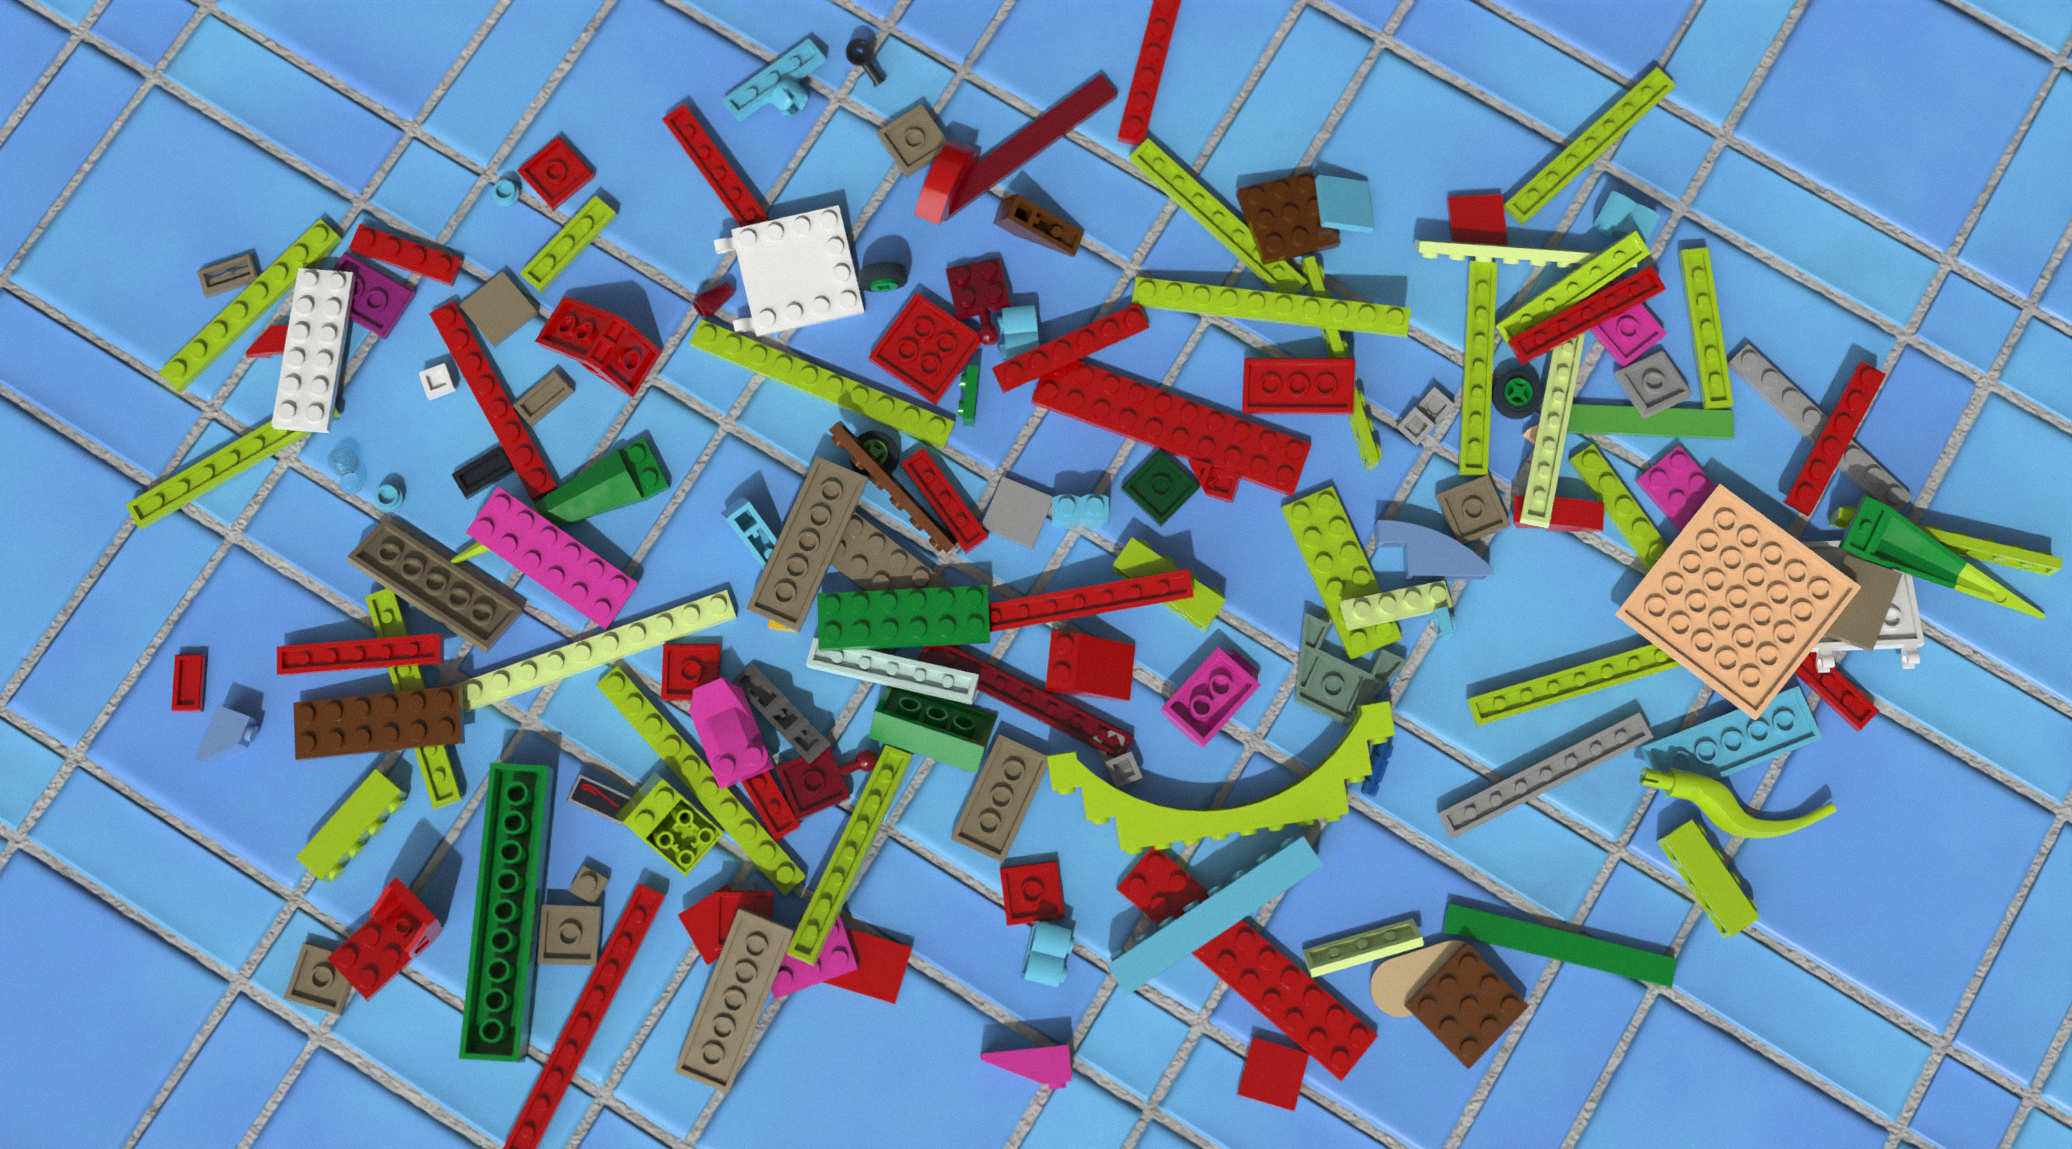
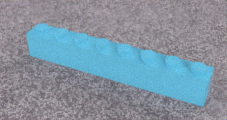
(1214, 915)

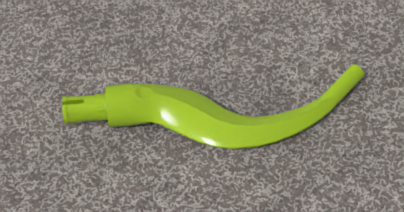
(1721, 805)

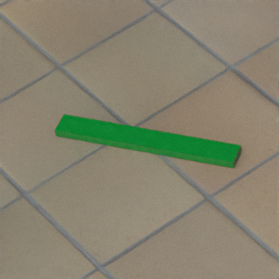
(1559, 945)

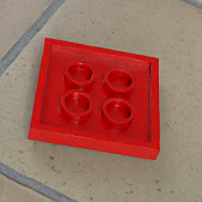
(926, 349)

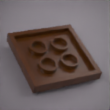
(1285, 218)
(1466, 1005)

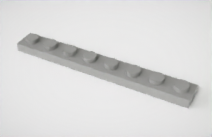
(1809, 423)
(1545, 775)

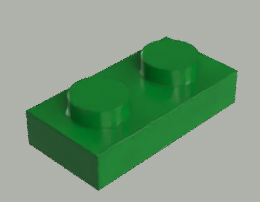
(967, 407)

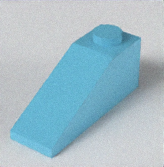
(750, 530)

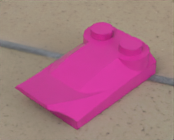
(1211, 695)
(728, 732)

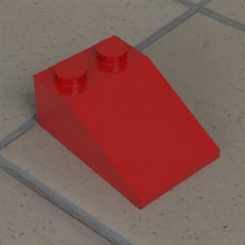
(1089, 666)

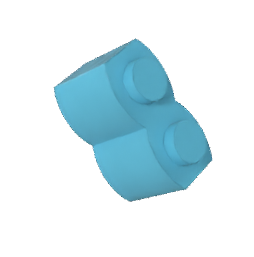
(1623, 215)
(1019, 330)
(1088, 511)
(1047, 954)

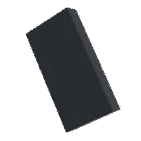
(483, 472)

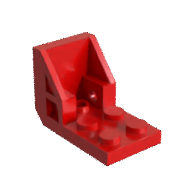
(600, 343)
(386, 942)

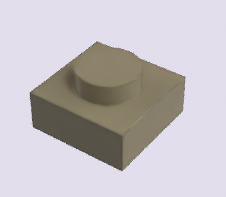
(589, 885)

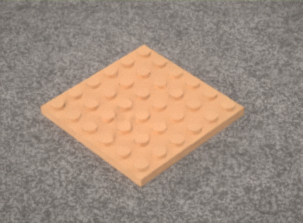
(1738, 601)

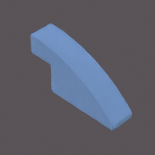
(1430, 554)

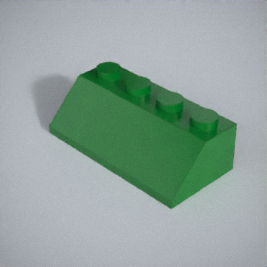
(933, 727)

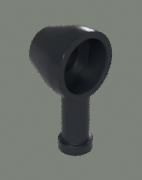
(865, 61)

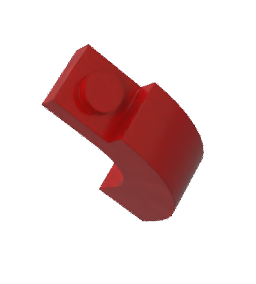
(944, 179)

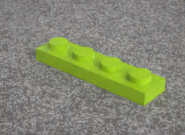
(568, 244)

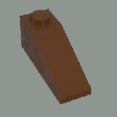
(1037, 225)

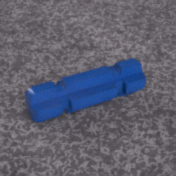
(1378, 766)

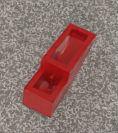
(1567, 515)

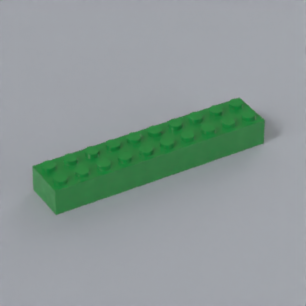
(507, 913)

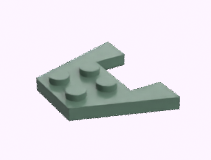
(1332, 684)

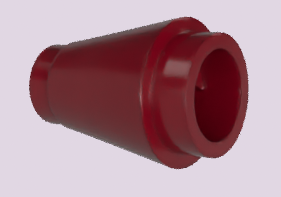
(712, 299)

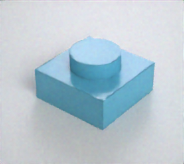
(1443, 623)

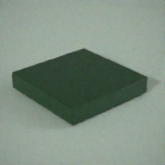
(1160, 488)

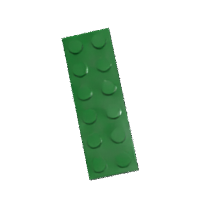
(903, 618)

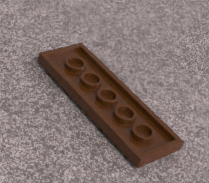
(379, 723)

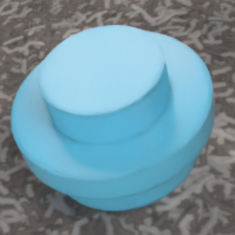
(505, 193)
(388, 498)

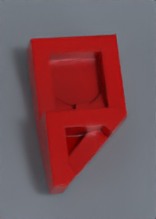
(269, 343)
(1216, 482)

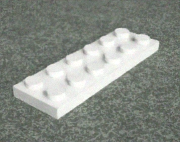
(313, 350)

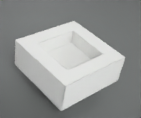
(437, 381)

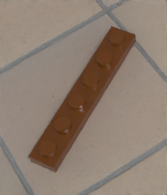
(883, 479)

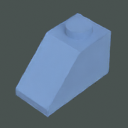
(226, 735)

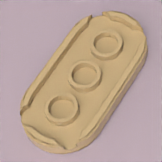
(1403, 976)

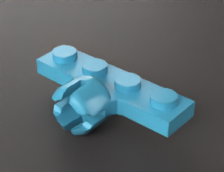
(777, 84)

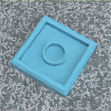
(1344, 203)

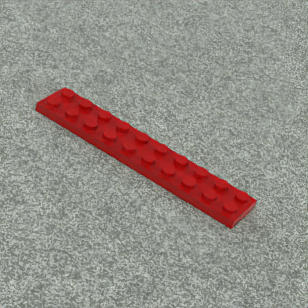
(1174, 425)
(1255, 969)

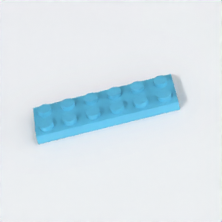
(1736, 739)

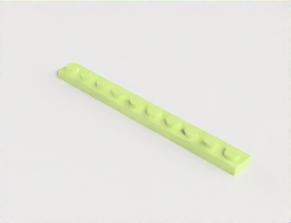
(597, 650)

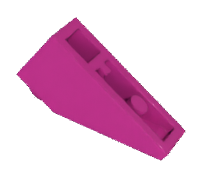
(1041, 1065)

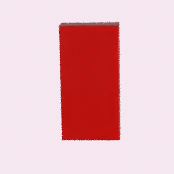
(189, 683)

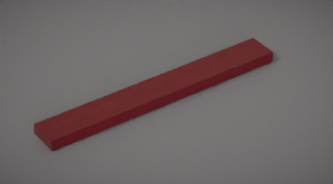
(1032, 142)
(1031, 700)

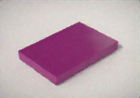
(376, 299)

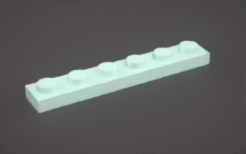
(896, 672)

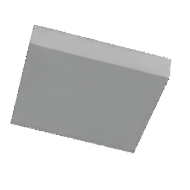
(1653, 384)
(1017, 513)

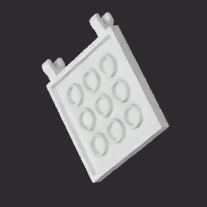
(795, 272)
(1900, 628)

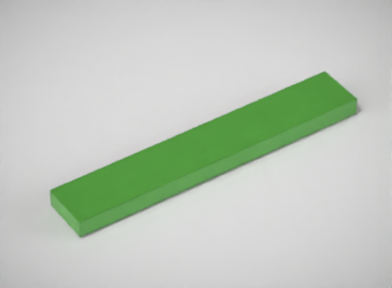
(1667, 423)

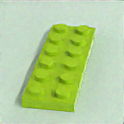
(1337, 567)

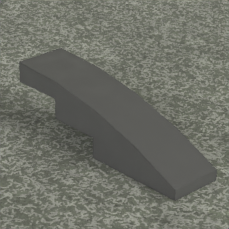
(781, 713)

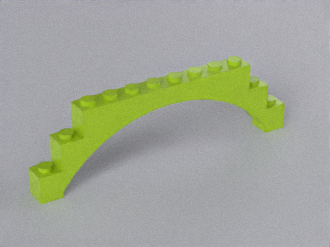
(1312, 796)

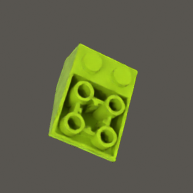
(669, 824)

